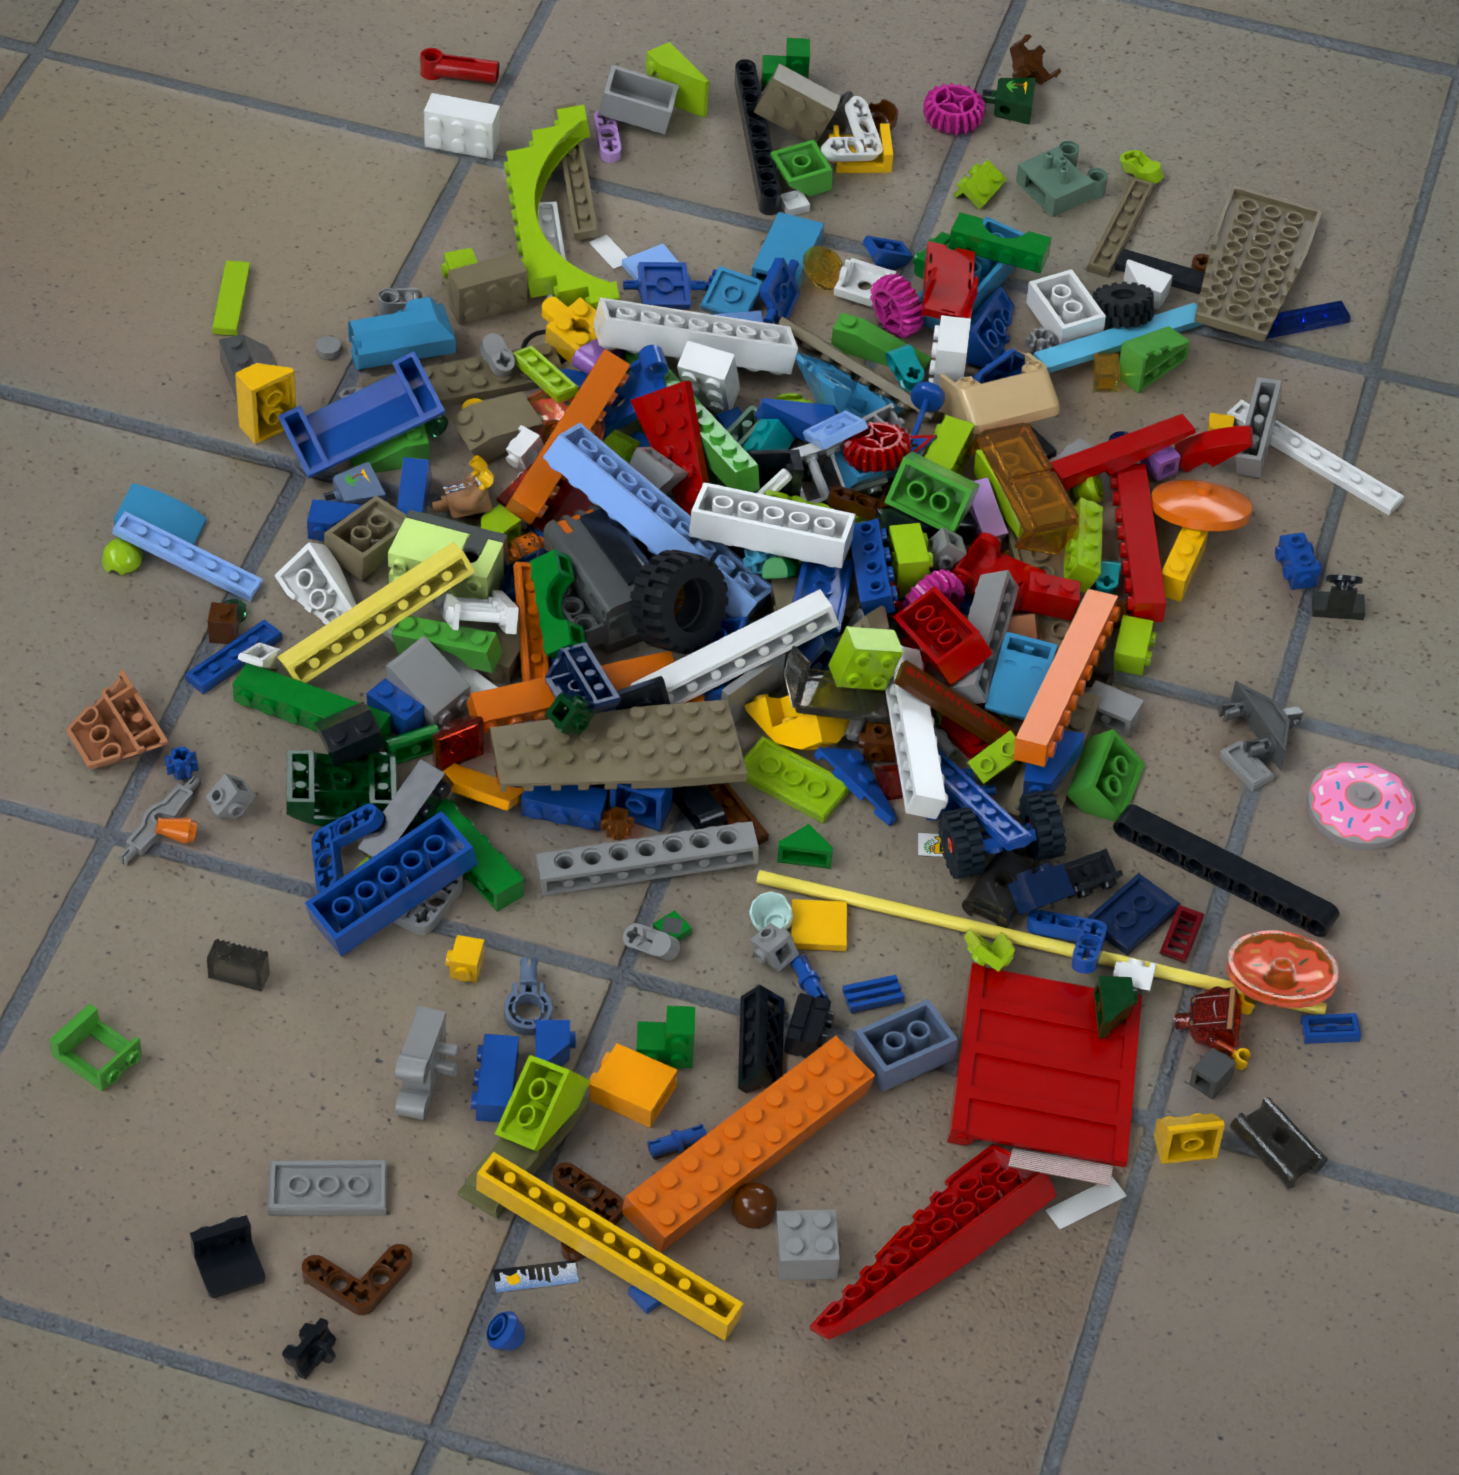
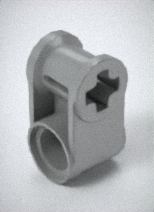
(392, 300)

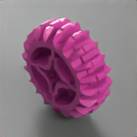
(954, 108)
(897, 305)
(946, 583)

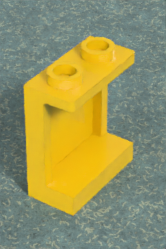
(881, 164)

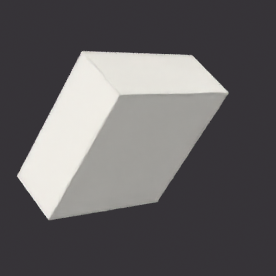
(794, 203)

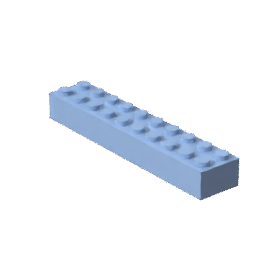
(649, 512)

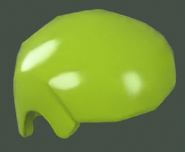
(121, 556)

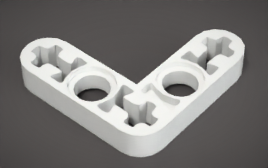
(857, 113)

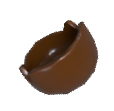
(884, 113)
(754, 1205)

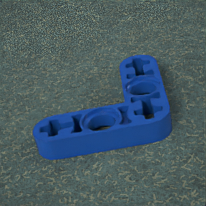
(363, 821)
(1072, 929)

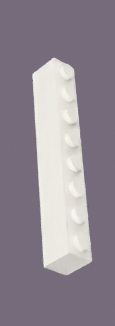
(746, 648)
(915, 746)

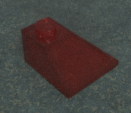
(458, 742)

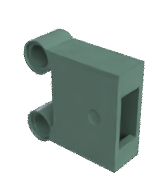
(1057, 182)

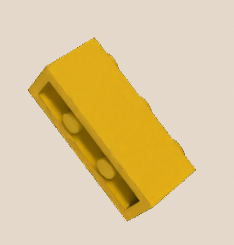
(1183, 562)

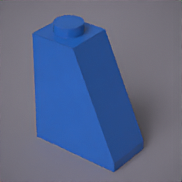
(414, 485)
(1049, 777)

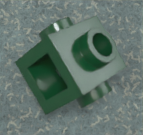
(570, 713)

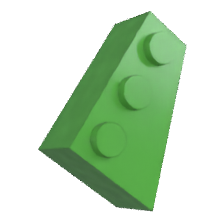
(1151, 357)

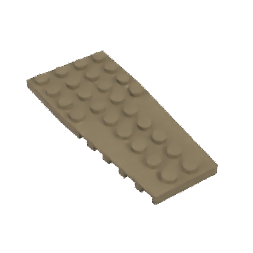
(1254, 261)
(625, 746)

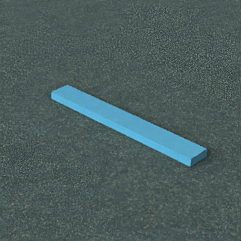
(1111, 340)

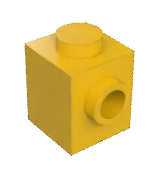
(466, 958)

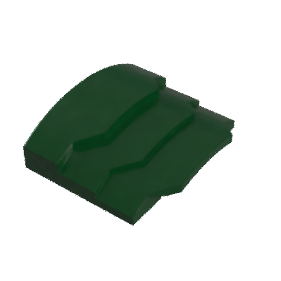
(325, 793)

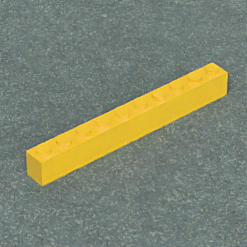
(609, 1246)

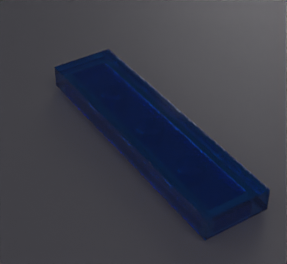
(1309, 319)

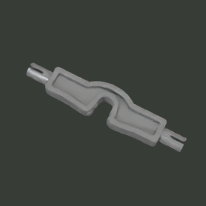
(170, 807)

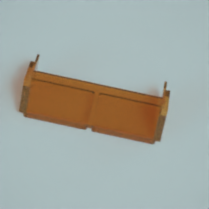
(1029, 487)

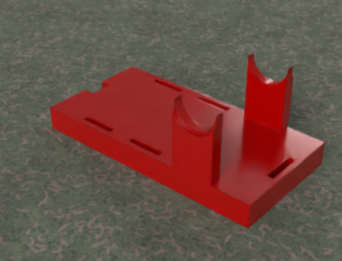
(948, 282)

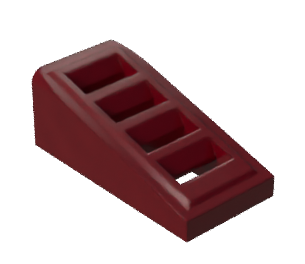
(1187, 915)

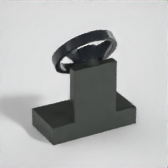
(1342, 599)

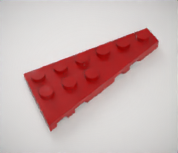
(674, 431)

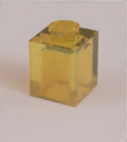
(1105, 372)

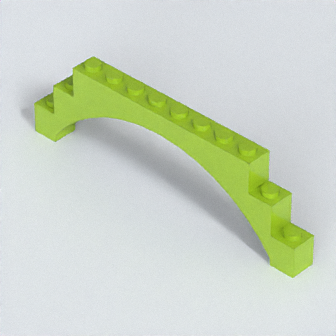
(529, 173)

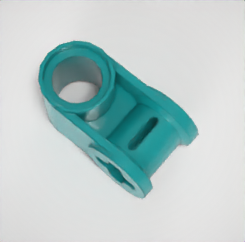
(905, 366)
(1109, 577)

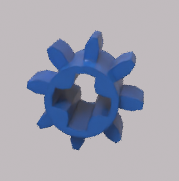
(181, 763)

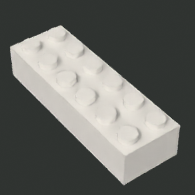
(772, 525)

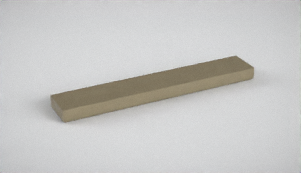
(1120, 227)

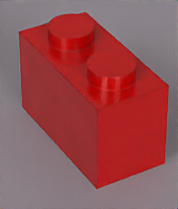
(1050, 595)

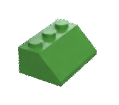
(931, 492)
(1105, 776)

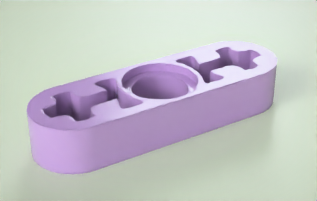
(603, 142)

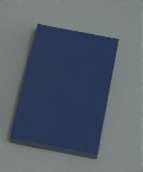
(1135, 913)

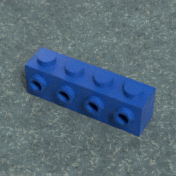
(872, 567)

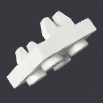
(855, 273)

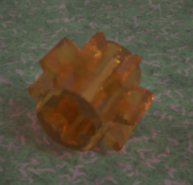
(617, 823)

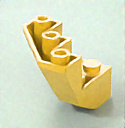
(792, 728)

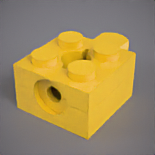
(567, 325)

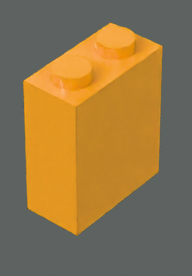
(632, 1085)

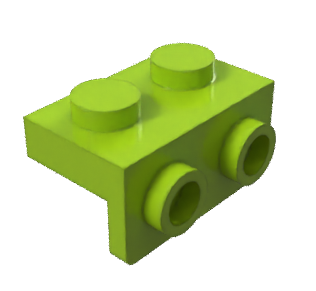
(981, 183)
(996, 954)

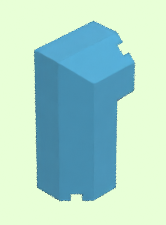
(418, 328)

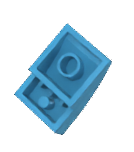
(162, 512)

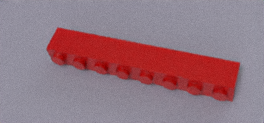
(1138, 543)

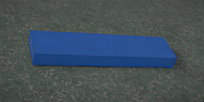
(226, 660)

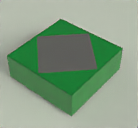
(673, 925)

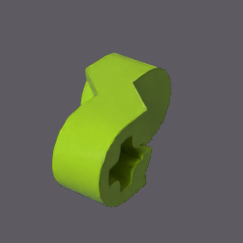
(1141, 166)

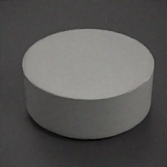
(328, 347)

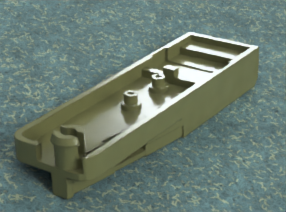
(522, 1157)

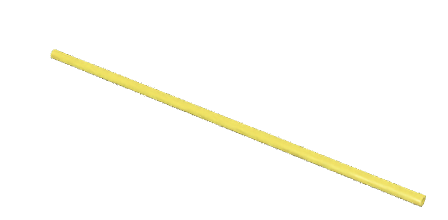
(989, 930)

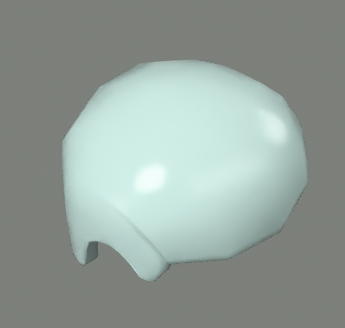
(771, 908)

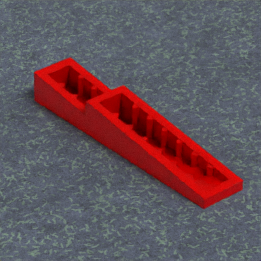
(1121, 451)

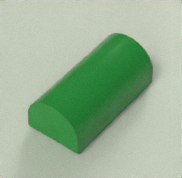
(780, 568)
(411, 744)

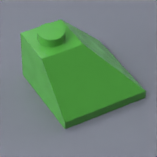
(804, 168)

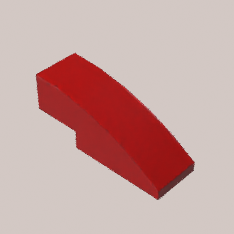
(1213, 446)

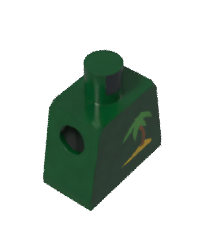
(1012, 99)

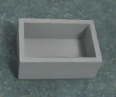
(638, 99)

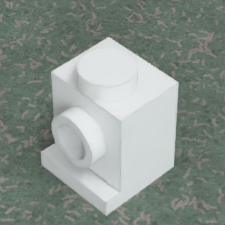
(524, 448)
(1141, 976)

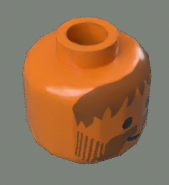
(524, 545)

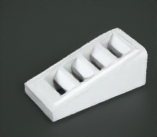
(261, 656)

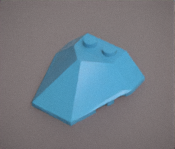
(837, 388)

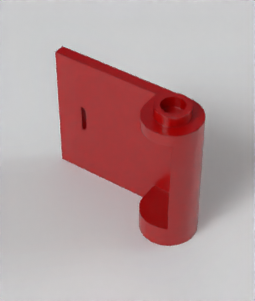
(985, 558)

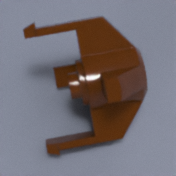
(1029, 62)

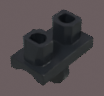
(314, 1348)

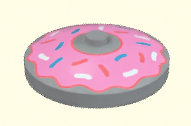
(1361, 805)

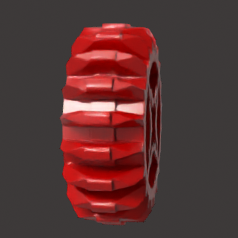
(877, 448)

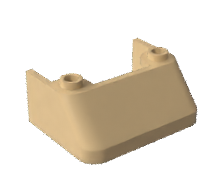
(1002, 401)

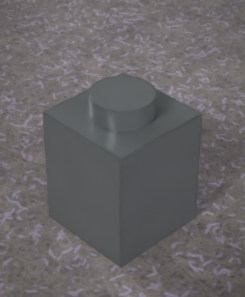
(1212, 1073)

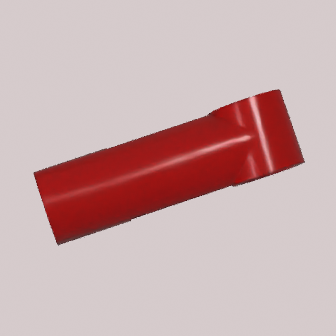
(437, 65)

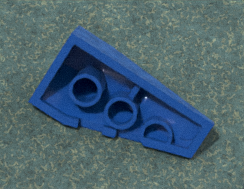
(989, 328)

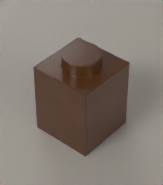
(223, 623)

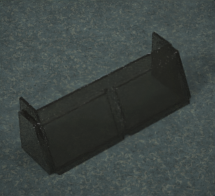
(817, 694)

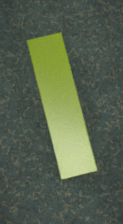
(231, 298)
(545, 374)

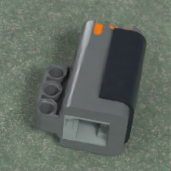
(604, 570)

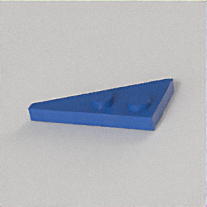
(858, 778)

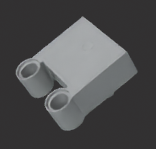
(423, 1062)

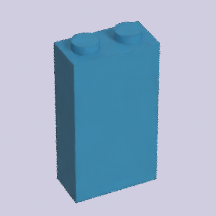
(789, 240)

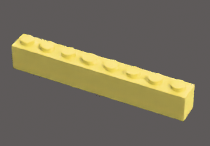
(376, 614)

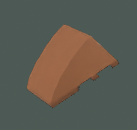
(115, 726)

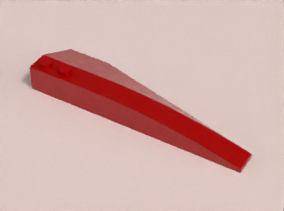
(963, 1221)

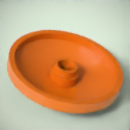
(1201, 505)

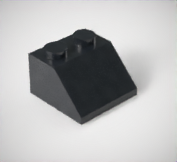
(350, 734)

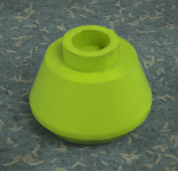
(1090, 490)

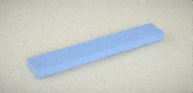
(187, 556)

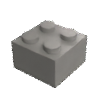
(807, 1244)

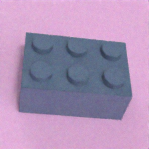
(905, 1044)

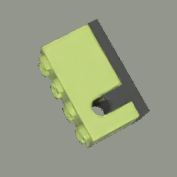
(426, 534)

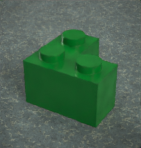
(796, 59)
(670, 1040)

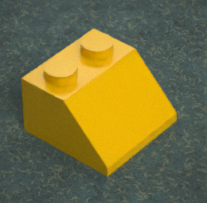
(1188, 1137)

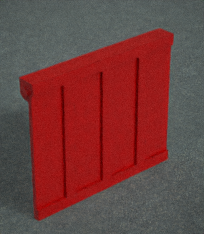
(1038, 1070)

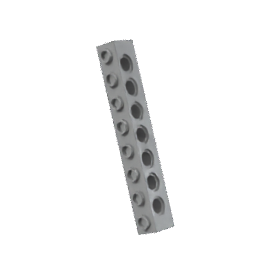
(647, 858)

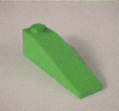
(868, 340)

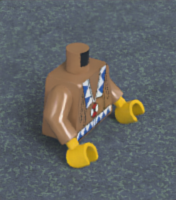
(469, 495)

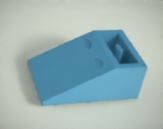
(1019, 674)

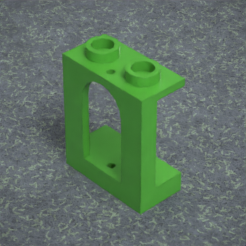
(77, 1030)

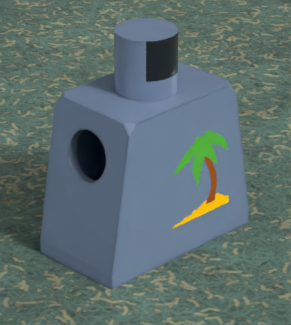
(355, 486)

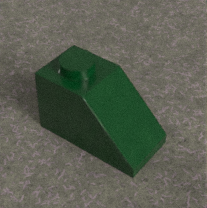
(1113, 1002)

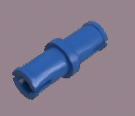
(808, 979)
(676, 1141)

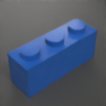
(566, 805)
(495, 1076)

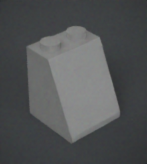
(431, 681)

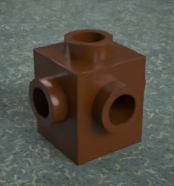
(877, 742)

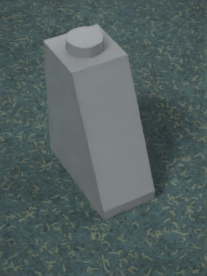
(657, 468)

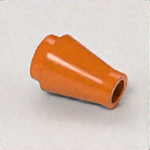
(178, 829)

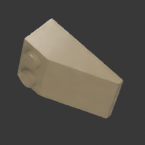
(493, 423)
(365, 537)

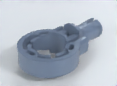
(529, 995)

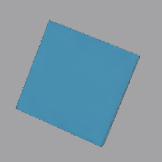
(731, 292)

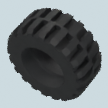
(656, 595)

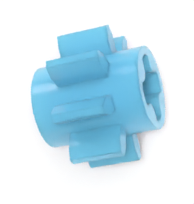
(755, 560)

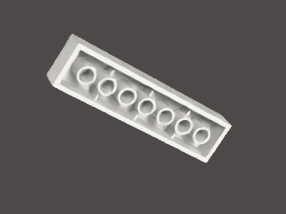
(638, 325)

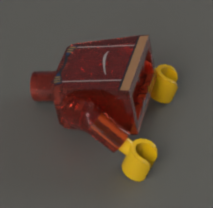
(1216, 1021)

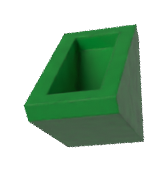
(805, 848)

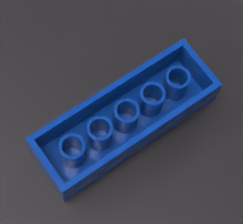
(391, 883)

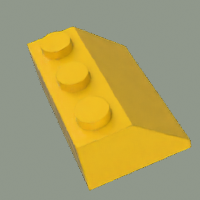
(262, 396)

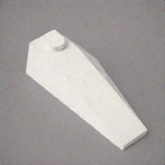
(317, 582)

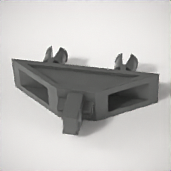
(1265, 719)

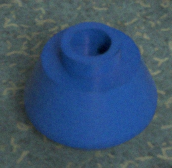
(505, 1331)

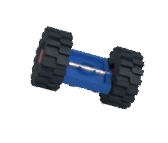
(965, 845)

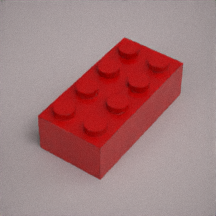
(943, 635)

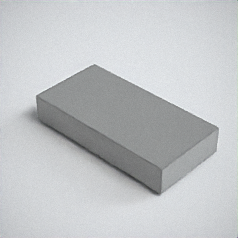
(1249, 770)

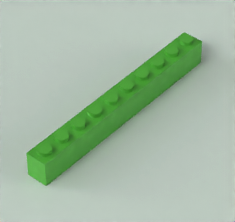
(720, 449)

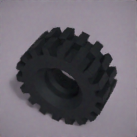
(1125, 304)

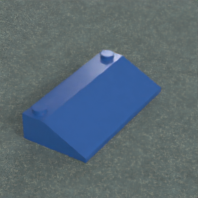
(363, 417)

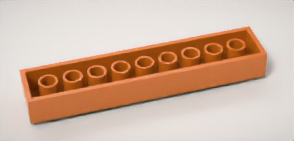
(747, 1144)

